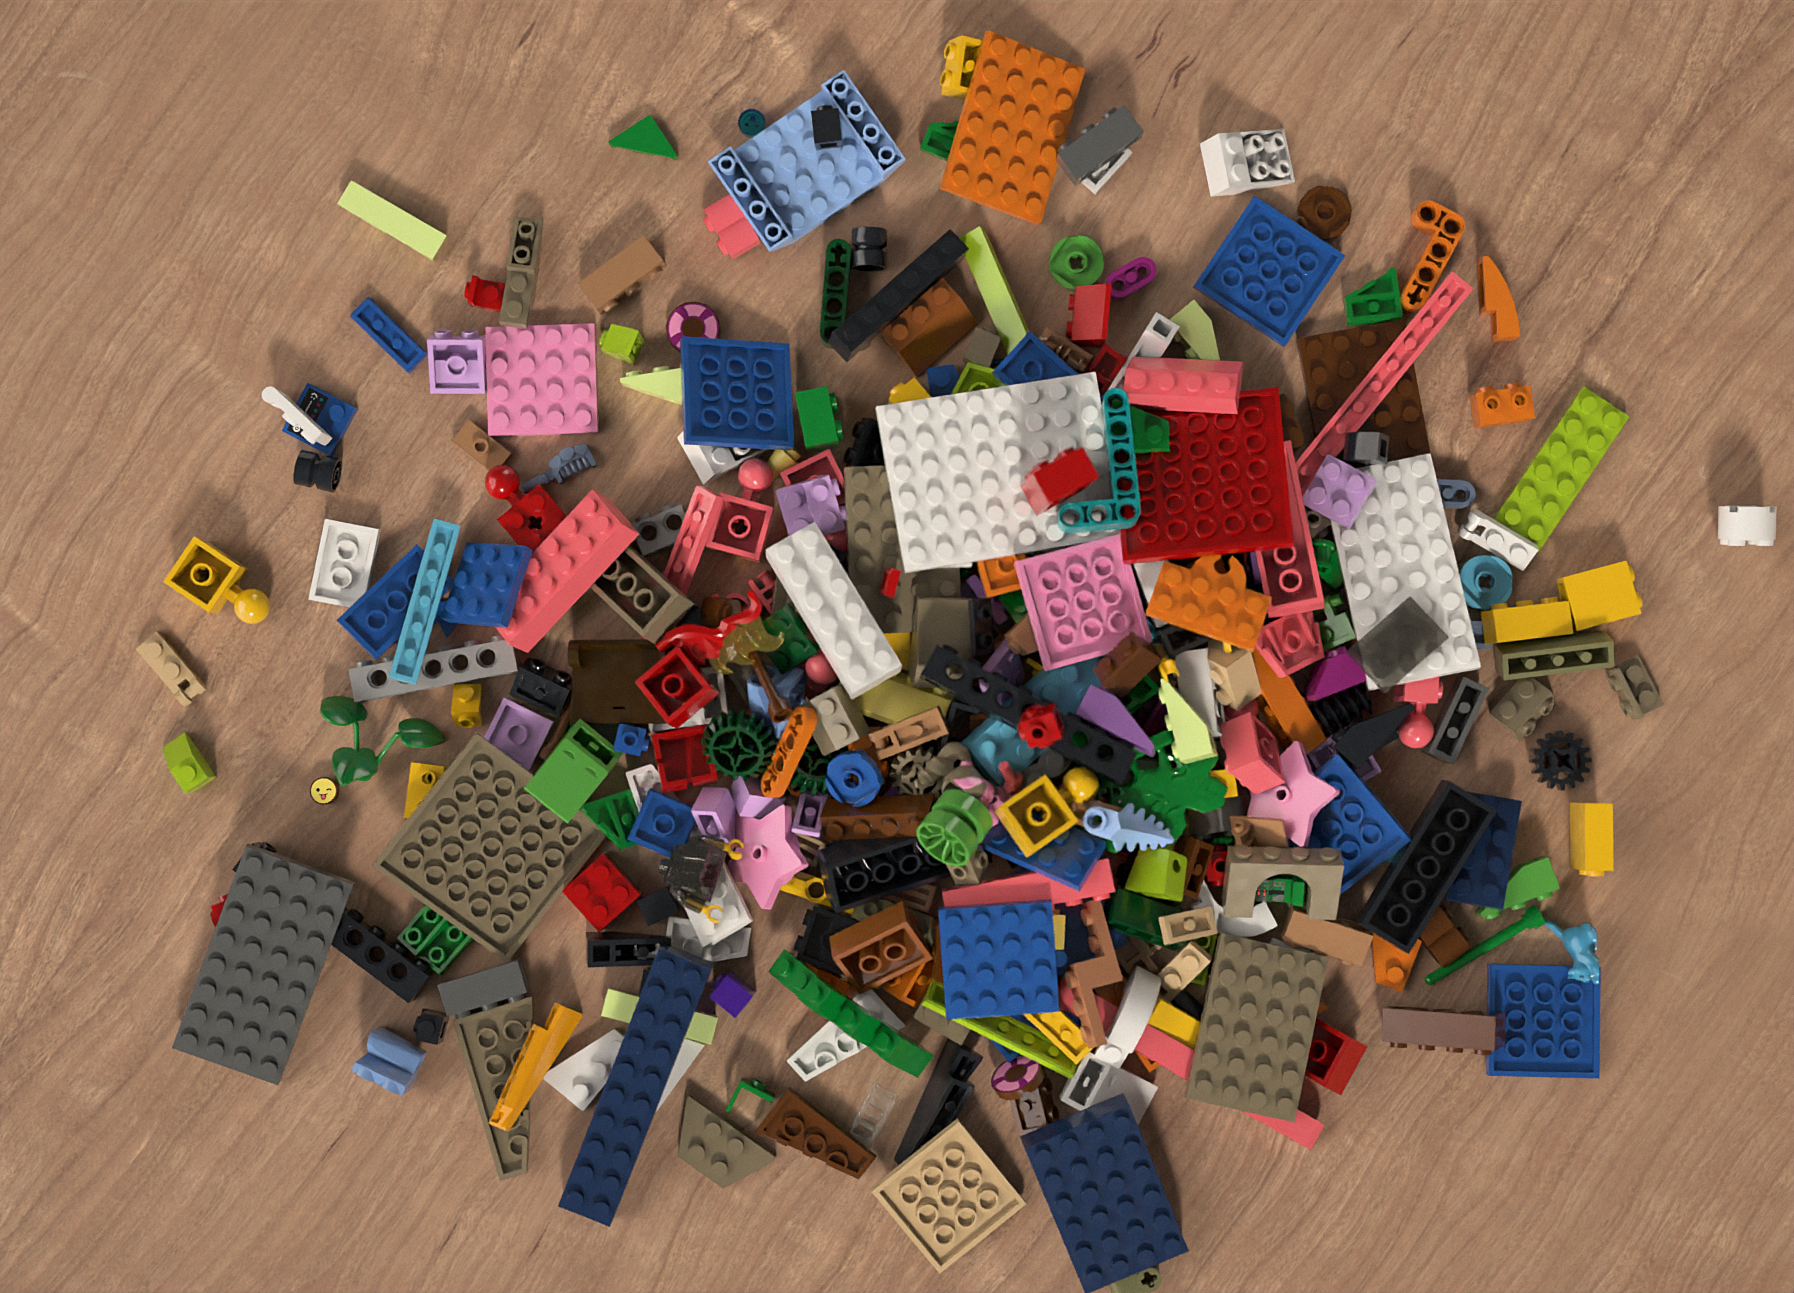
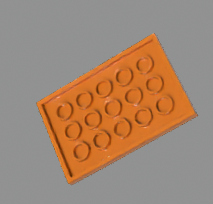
(1012, 128)

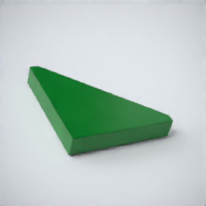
(644, 138)

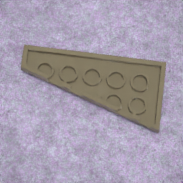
(490, 1050)

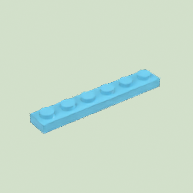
(424, 602)

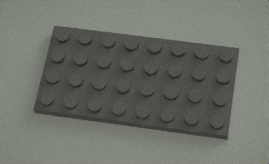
(263, 964)

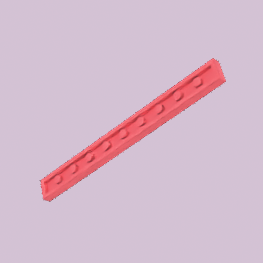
(1383, 376)

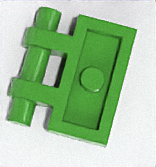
(1337, 627)

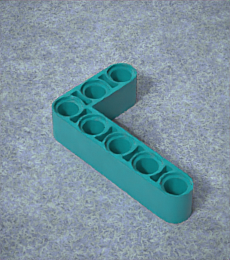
(1116, 472)

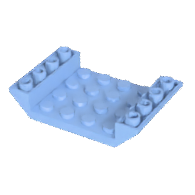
(793, 187)

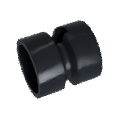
(869, 249)
(312, 470)

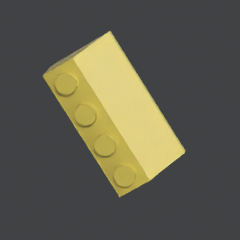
(899, 699)

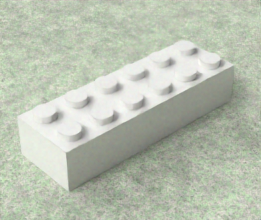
(833, 610)

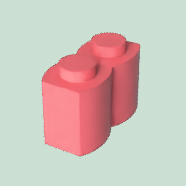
(731, 227)

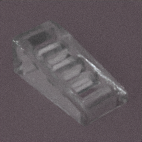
(884, 1101)

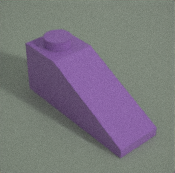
(1106, 711)

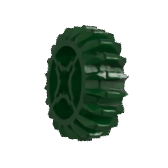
(725, 752)
(806, 778)

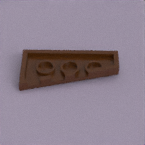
(809, 1130)

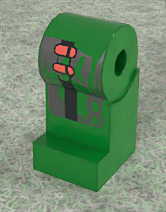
(1282, 888)

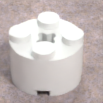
(1747, 523)

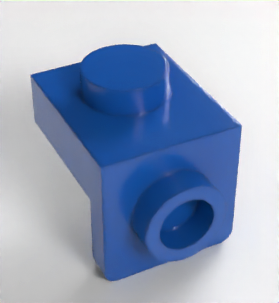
(631, 740)

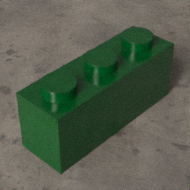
(1139, 916)

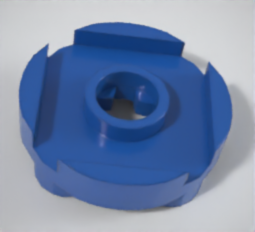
(864, 767)

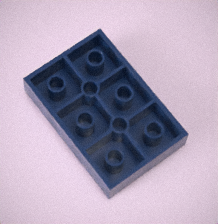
(1104, 1193)

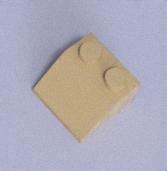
(1233, 675)

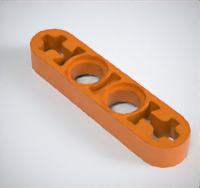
(798, 730)

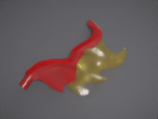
(727, 643)

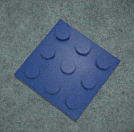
(487, 584)

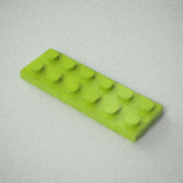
(1561, 467)

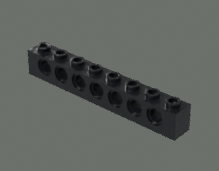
(936, 674)
(362, 954)

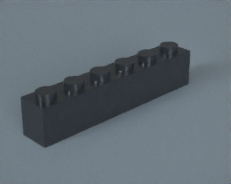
(898, 295)

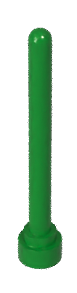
(1530, 919)

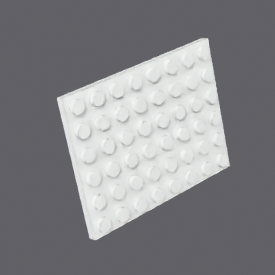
(962, 462)

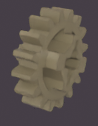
(906, 775)

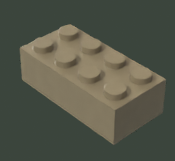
(642, 595)

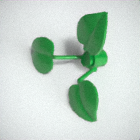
(362, 763)

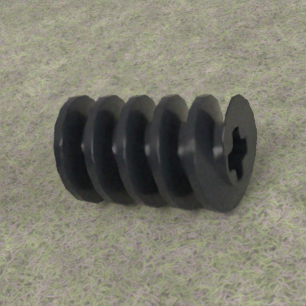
(1343, 707)

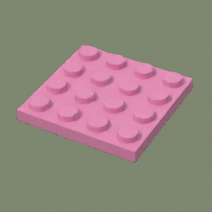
(542, 380)
(1081, 601)

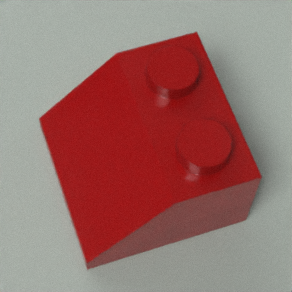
(1089, 316)
(1332, 1057)

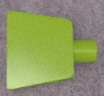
(1158, 873)

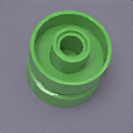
(954, 827)

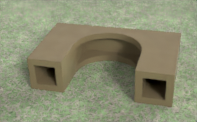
(1250, 866)

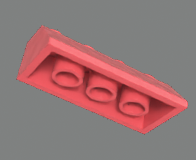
(1184, 384)

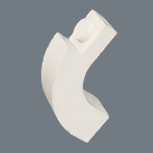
(1151, 344)
(1242, 927)
(1131, 1018)

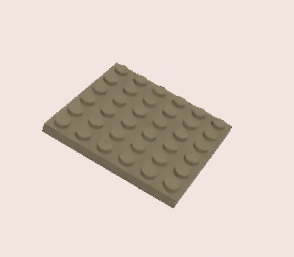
(487, 849)

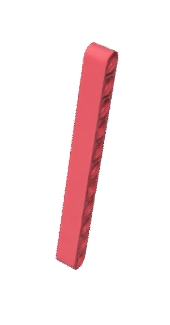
(1178, 1060)

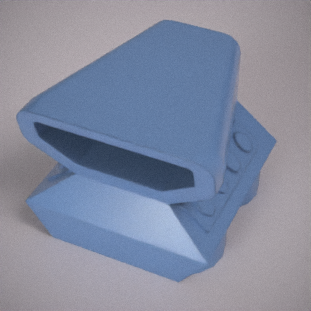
(789, 687)
(390, 1061)

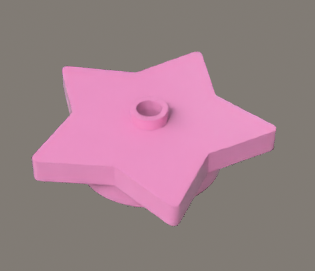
(1303, 799)
(769, 854)

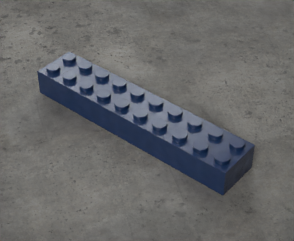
(636, 1084)

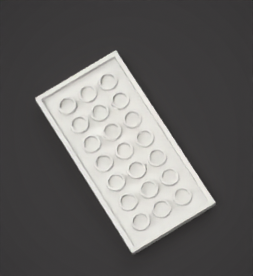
(1402, 551)

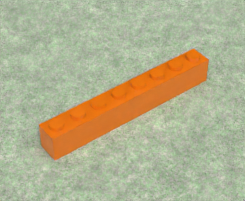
(1281, 702)

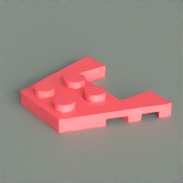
(1290, 643)

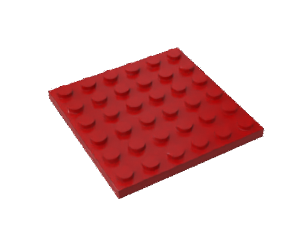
(1215, 487)

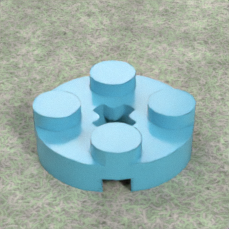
(1500, 581)

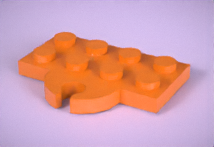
(1210, 602)

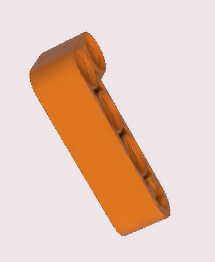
(1427, 261)

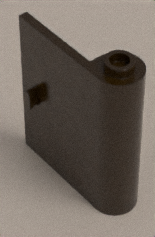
(606, 678)

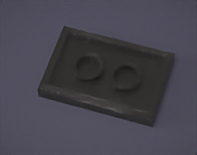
(1397, 645)

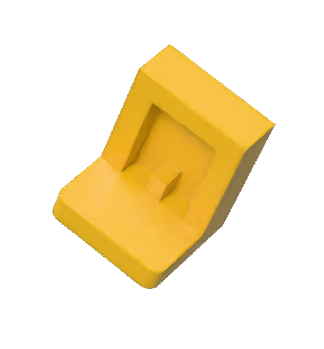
(467, 705)

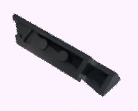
(942, 1097)

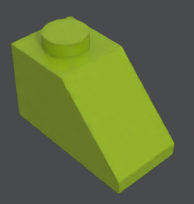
(622, 343)
(187, 764)

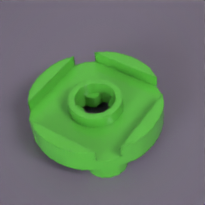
(1072, 248)

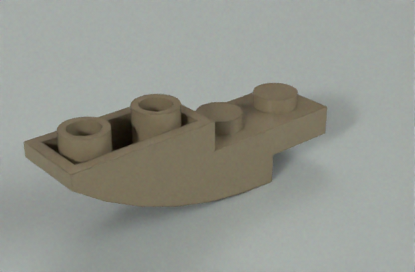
(522, 272)

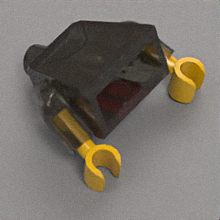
(1175, 640)
(695, 871)

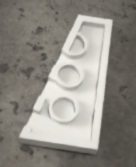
(832, 1045)

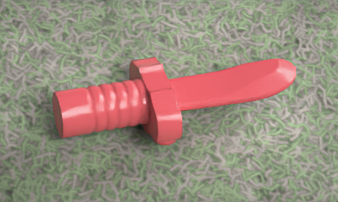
(1012, 779)

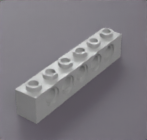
(506, 662)

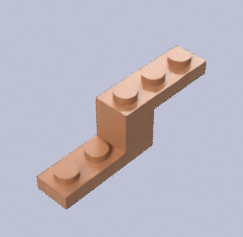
(1093, 973)

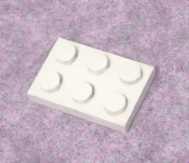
(344, 563)
(735, 912)

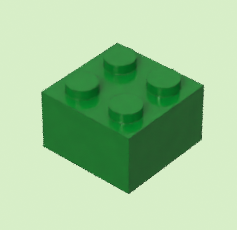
(817, 419)

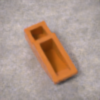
(1497, 302)

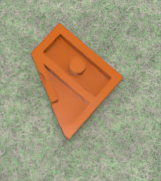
(1392, 964)

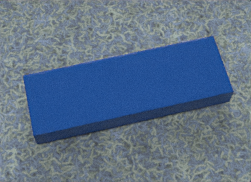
(388, 335)

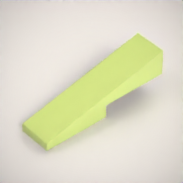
(392, 220)
(621, 1006)

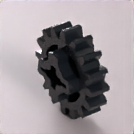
(1568, 752)

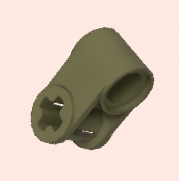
(1138, 1283)

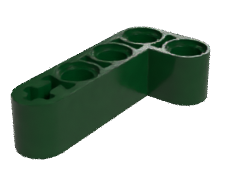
(835, 293)

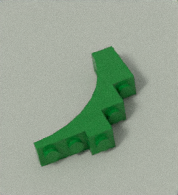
(849, 1016)

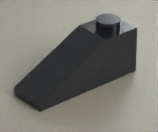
(1364, 737)
(622, 948)

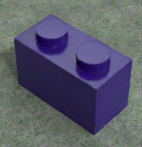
(731, 993)

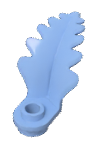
(1127, 828)

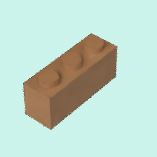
(622, 275)
(1327, 937)

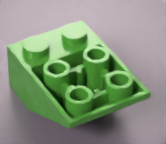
(573, 770)

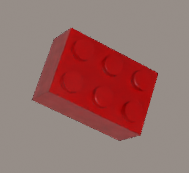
(1058, 480)

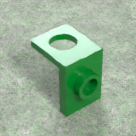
(753, 1086)

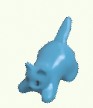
(1581, 945)

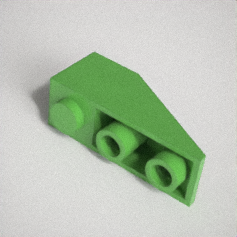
(1526, 882)

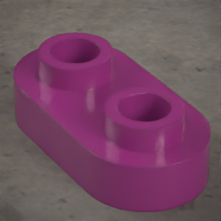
(1130, 279)

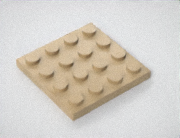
(948, 1196)

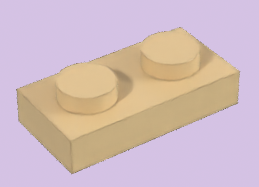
(1187, 925)

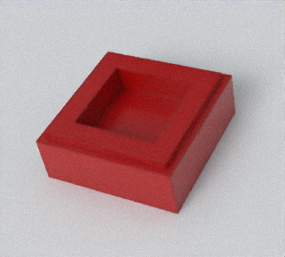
(889, 582)

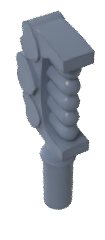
(562, 466)

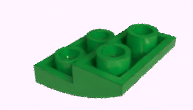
(434, 939)

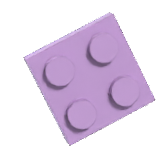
(1338, 491)
(1007, 664)
(518, 732)

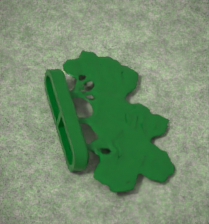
(1166, 789)

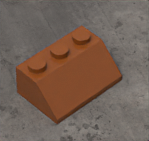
(929, 327)
(880, 947)

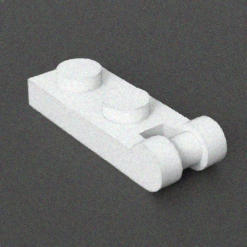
(295, 415)
(1498, 539)

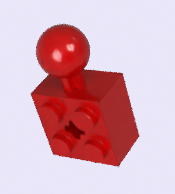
(503, 484)

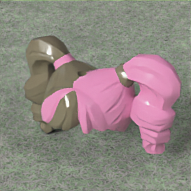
(962, 777)

